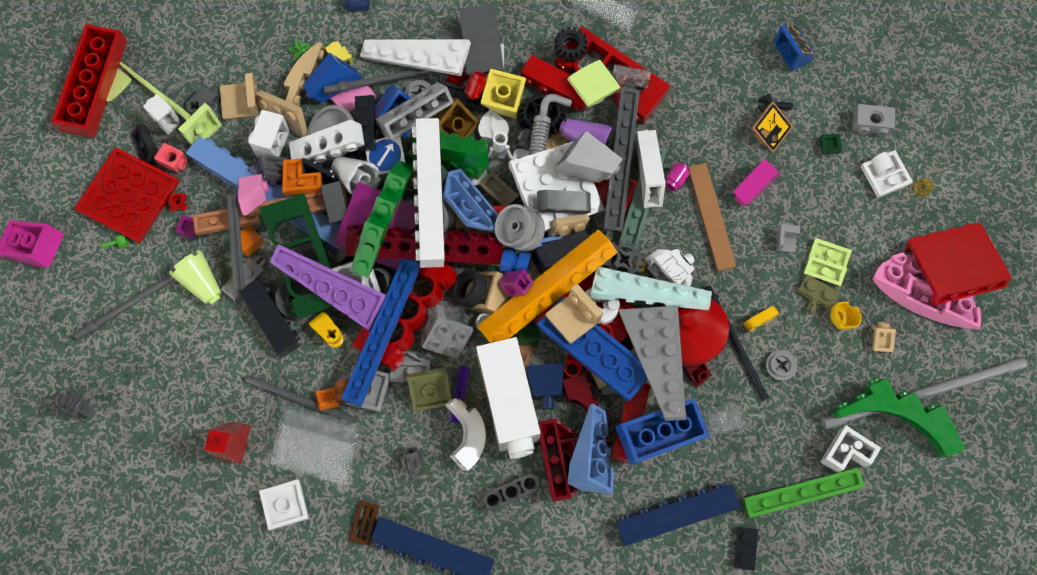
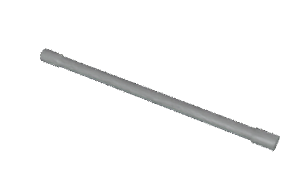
(1007, 367)

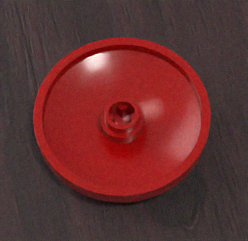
(702, 333)

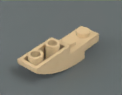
(302, 71)

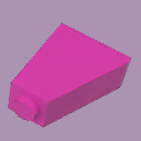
(756, 183)

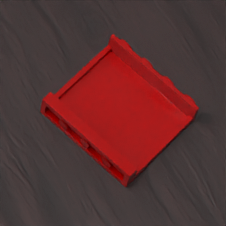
(959, 263)

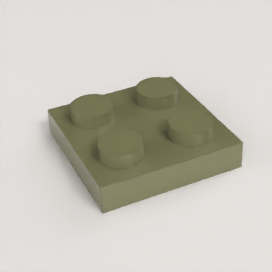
(429, 389)

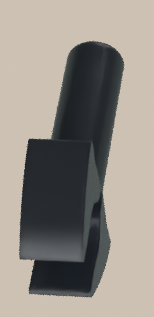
(767, 99)

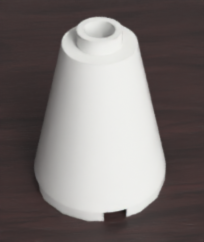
(352, 171)

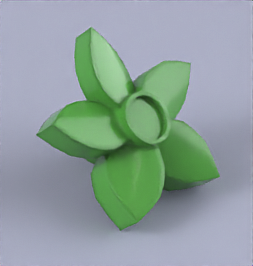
(299, 50)

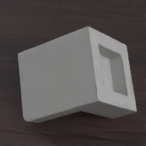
(787, 238)

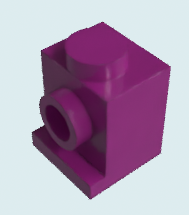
(516, 283)

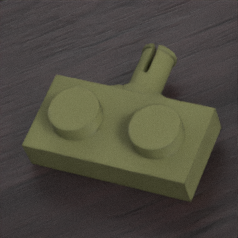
(818, 293)

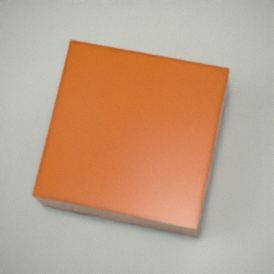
(326, 398)

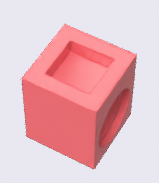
(166, 153)

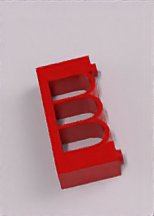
(648, 99)
(442, 279)

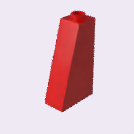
(228, 441)

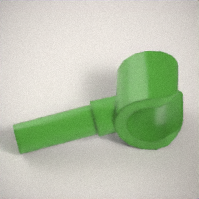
(120, 240)

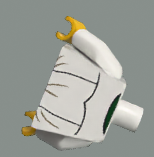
(670, 266)

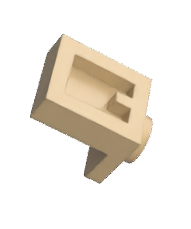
(883, 337)

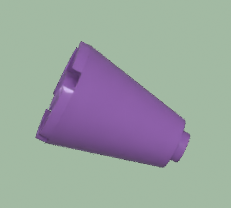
(573, 129)

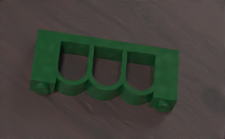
(284, 211)

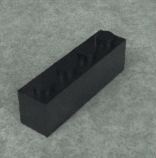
(269, 318)

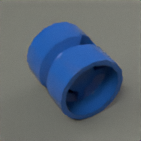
(514, 262)

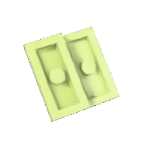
(593, 83)
(827, 261)

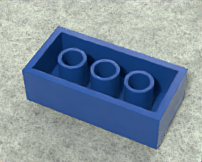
(653, 435)

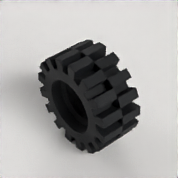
(574, 35)

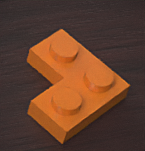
(296, 182)

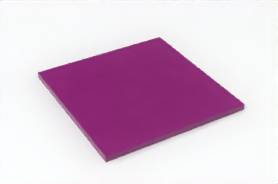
(360, 210)

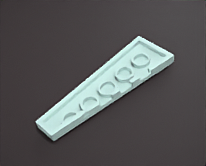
(616, 284)

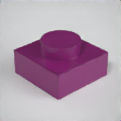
(186, 227)

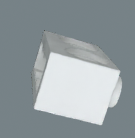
(162, 114)

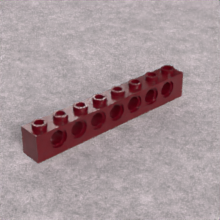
(452, 252)

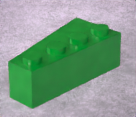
(463, 154)

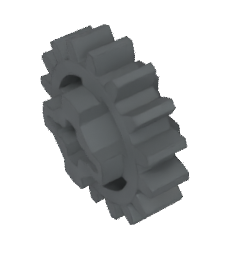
(629, 255)
(73, 404)

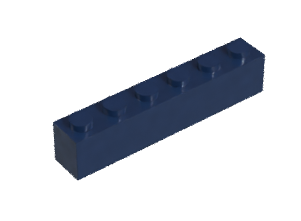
(677, 515)
(430, 549)

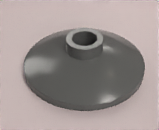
(282, 297)

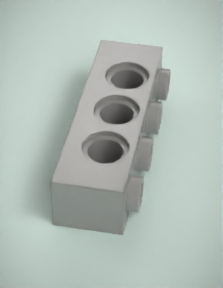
(418, 107)

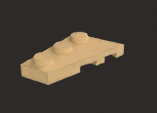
(292, 113)

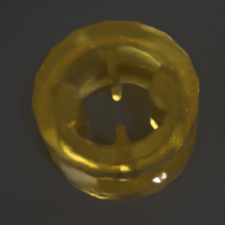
(919, 190)

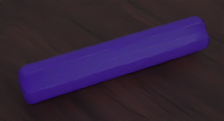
(461, 388)

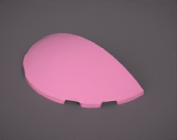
(906, 285)

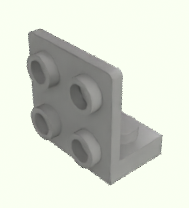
(444, 334)

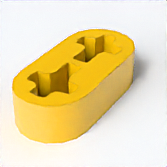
(761, 318)

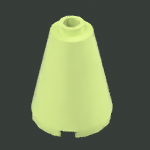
(197, 277)

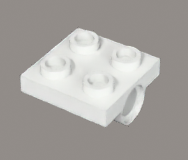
(886, 173)

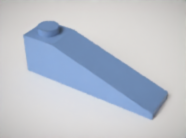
(590, 461)

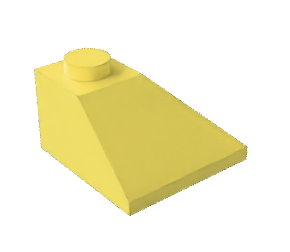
(503, 93)

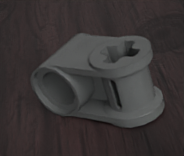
(202, 96)

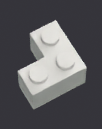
(847, 446)

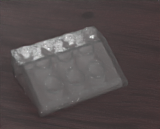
(316, 445)

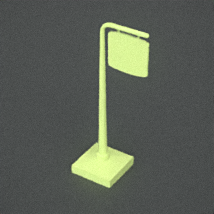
(201, 123)

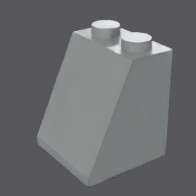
(589, 160)

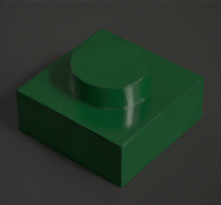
(830, 144)
(528, 335)

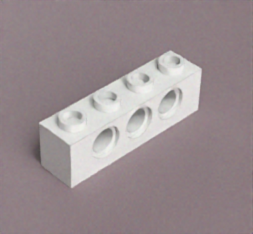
(328, 142)

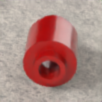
(475, 85)

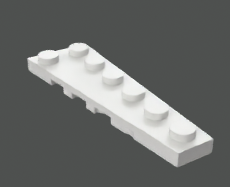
(434, 55)

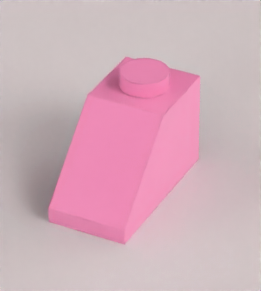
(251, 192)

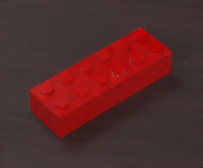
(89, 81)

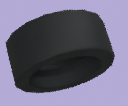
(476, 293)

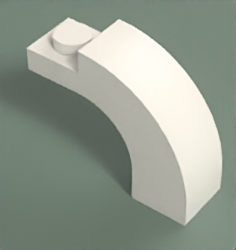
(474, 434)

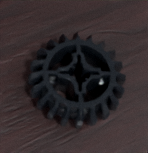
(535, 104)

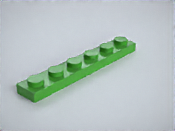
(803, 493)

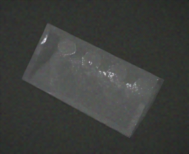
(619, 12)

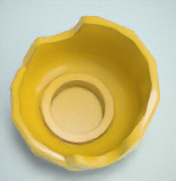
(845, 316)

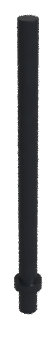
(742, 354)

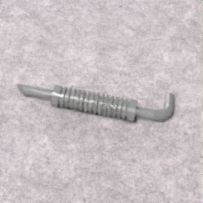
(542, 122)

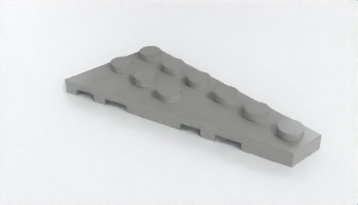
(658, 347)

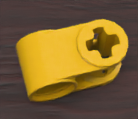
(325, 328)

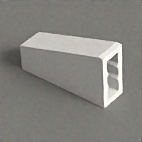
(650, 169)

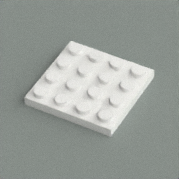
(537, 173)

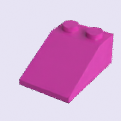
(30, 243)

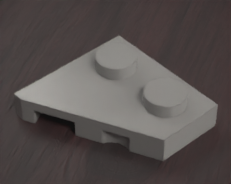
(410, 365)

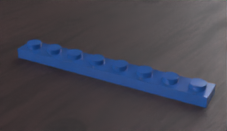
(381, 332)

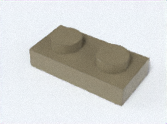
(498, 190)

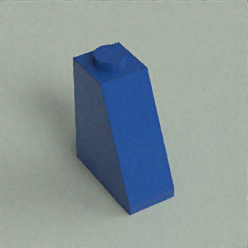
(328, 73)

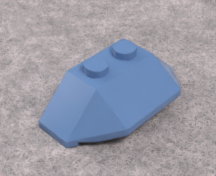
(468, 202)

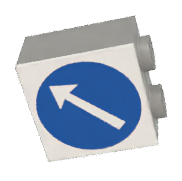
(387, 154)

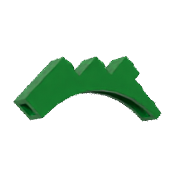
(377, 224)
(930, 420)

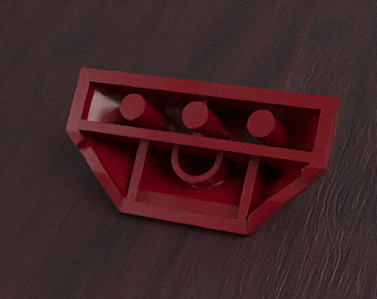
(557, 448)

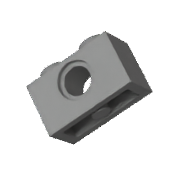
(882, 115)

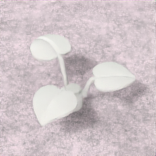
(496, 127)

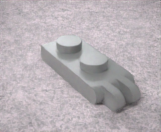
(252, 272)

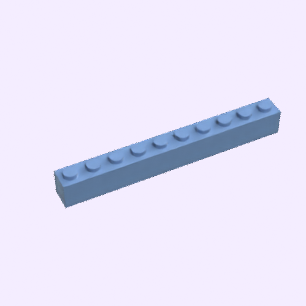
(230, 169)

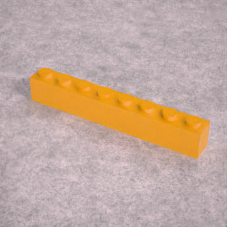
(548, 288)

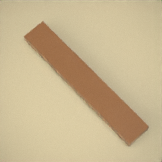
(711, 217)

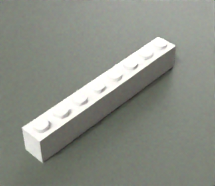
(429, 193)

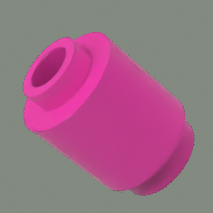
(676, 177)

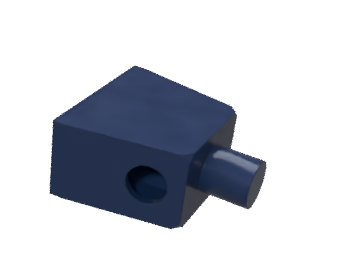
(546, 382)

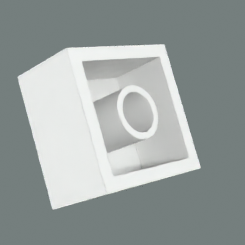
(269, 134)

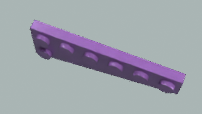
(342, 292)

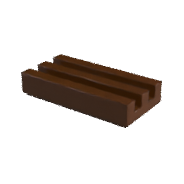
(373, 520)

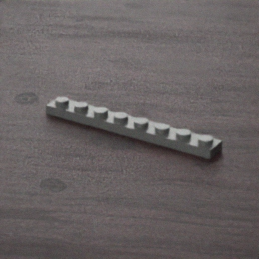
(623, 148)

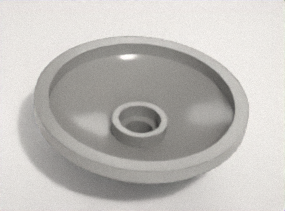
(327, 118)

